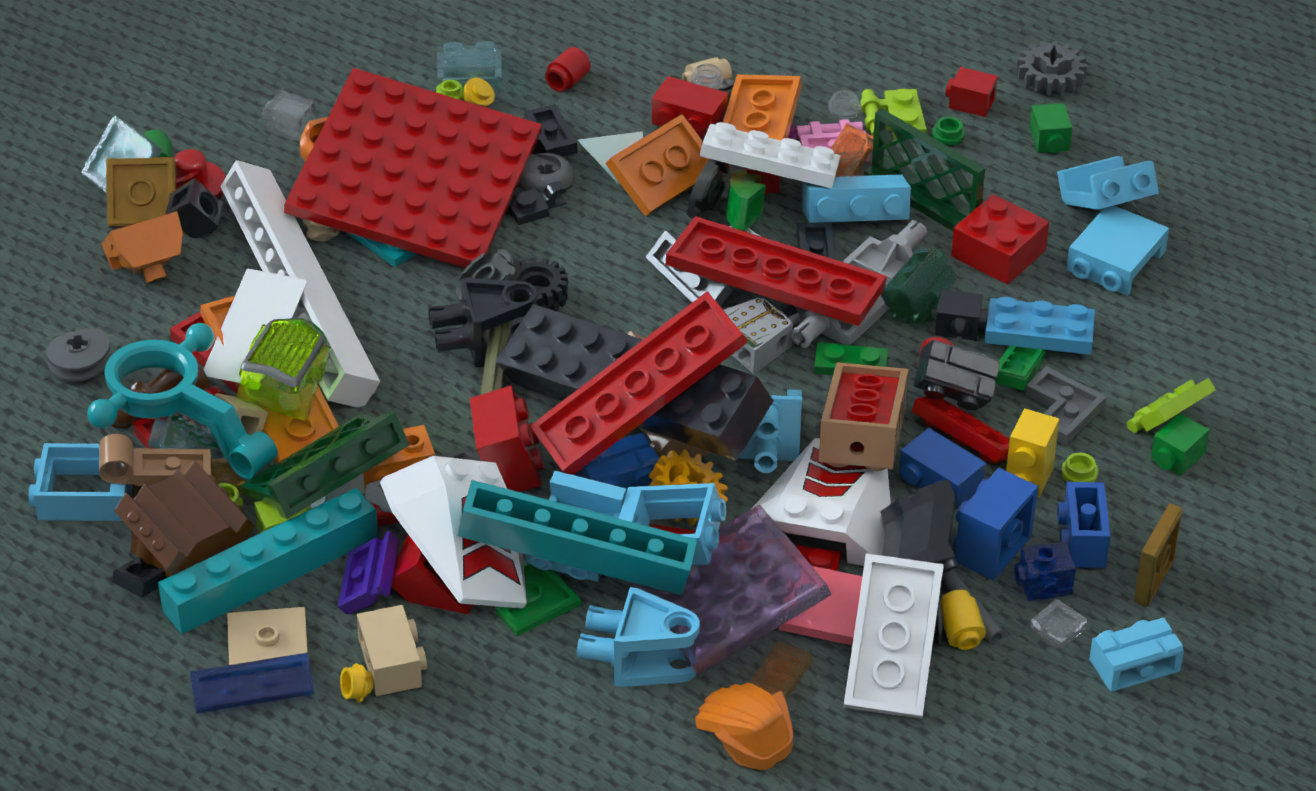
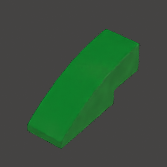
(744, 200)

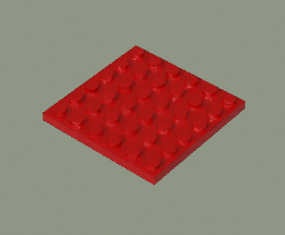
(413, 169)

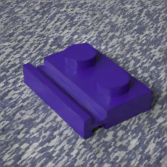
(368, 573)

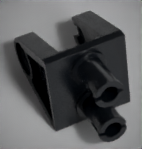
(482, 307)

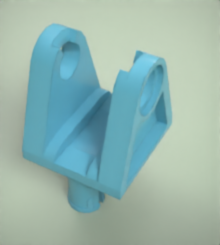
(777, 433)
(642, 640)

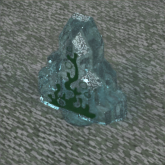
(183, 433)

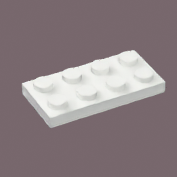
(770, 155)
(893, 636)

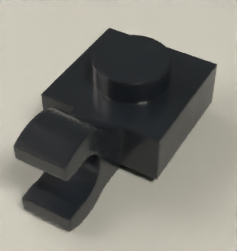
(533, 206)

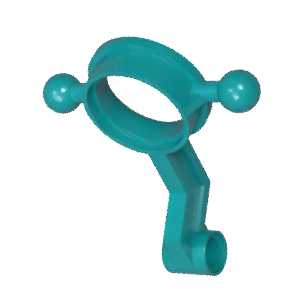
(244, 452)

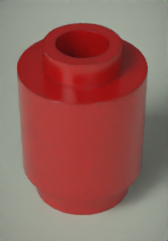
(567, 69)

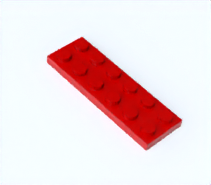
(776, 270)
(638, 384)

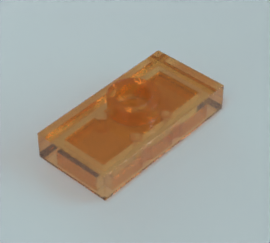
(782, 669)

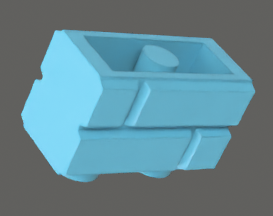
(1136, 654)

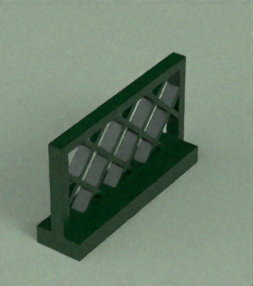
(937, 203)
(327, 463)

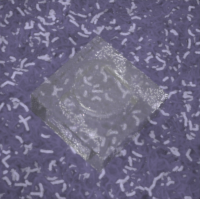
(1058, 623)

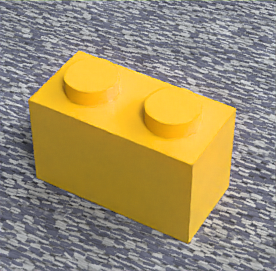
(1033, 448)

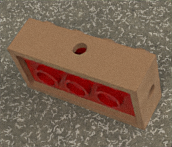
(863, 416)

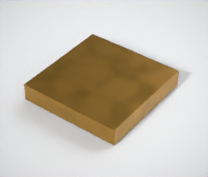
(138, 188)
(1158, 555)

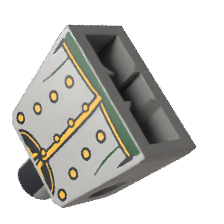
(765, 330)

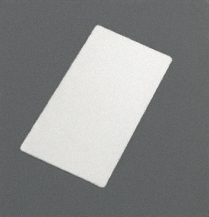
(257, 302)

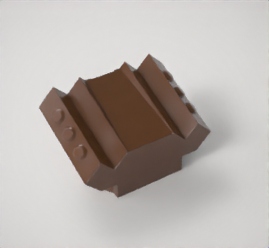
(183, 520)

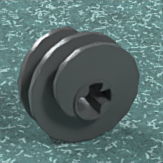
(79, 354)

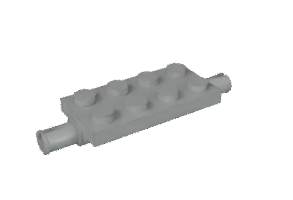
(874, 255)

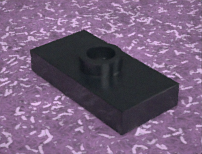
(138, 577)

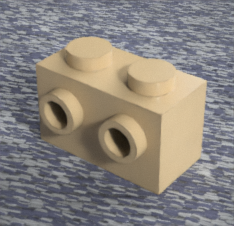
(391, 650)

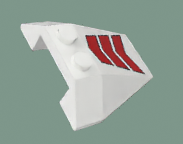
(831, 503)
(430, 505)

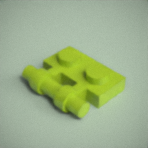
(899, 102)
(1170, 405)

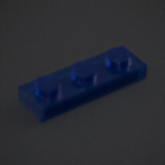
(251, 682)

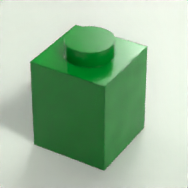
(1050, 128)
(1179, 444)

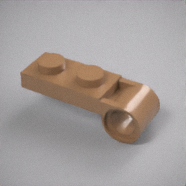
(128, 465)

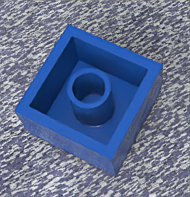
(995, 523)

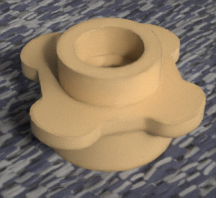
(319, 232)

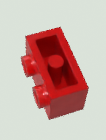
(696, 102)

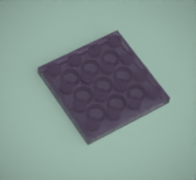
(746, 590)

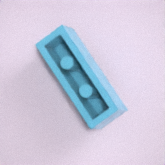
(858, 199)

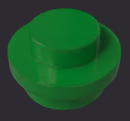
(949, 131)

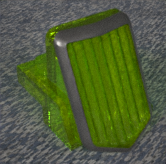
(284, 367)

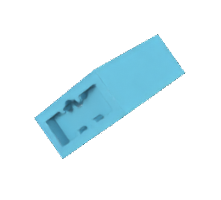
(678, 502)
(83, 506)

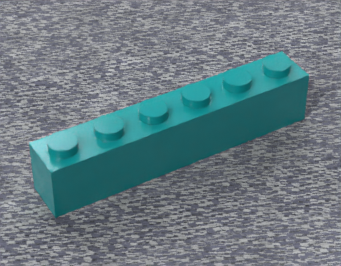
(577, 537)
(268, 560)

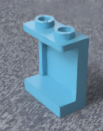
(1107, 183)
(1116, 248)
(585, 495)

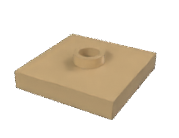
(266, 634)

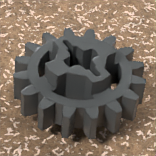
(1051, 68)

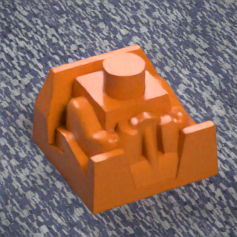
(145, 246)

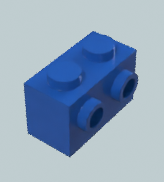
(1085, 523)

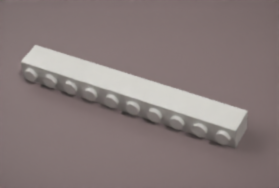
(285, 251)

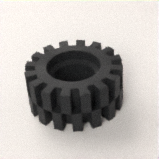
(548, 275)

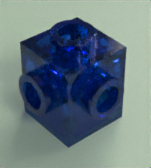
(1045, 571)

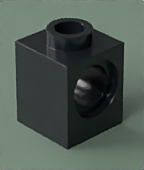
(196, 207)
(960, 315)

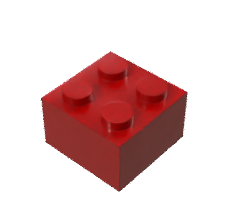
(1000, 239)
(507, 438)

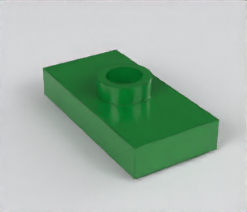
(1019, 366)

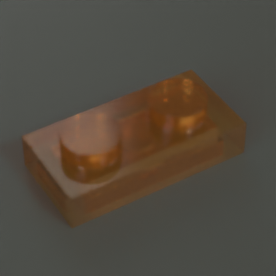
(854, 149)

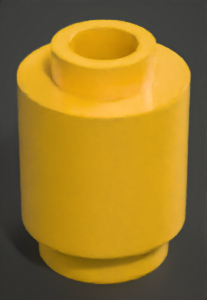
(962, 620)

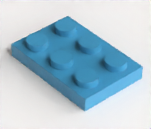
(1040, 325)

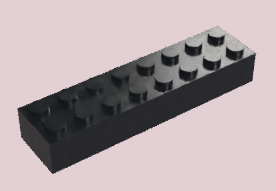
(562, 353)

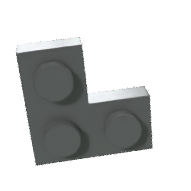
(1067, 400)

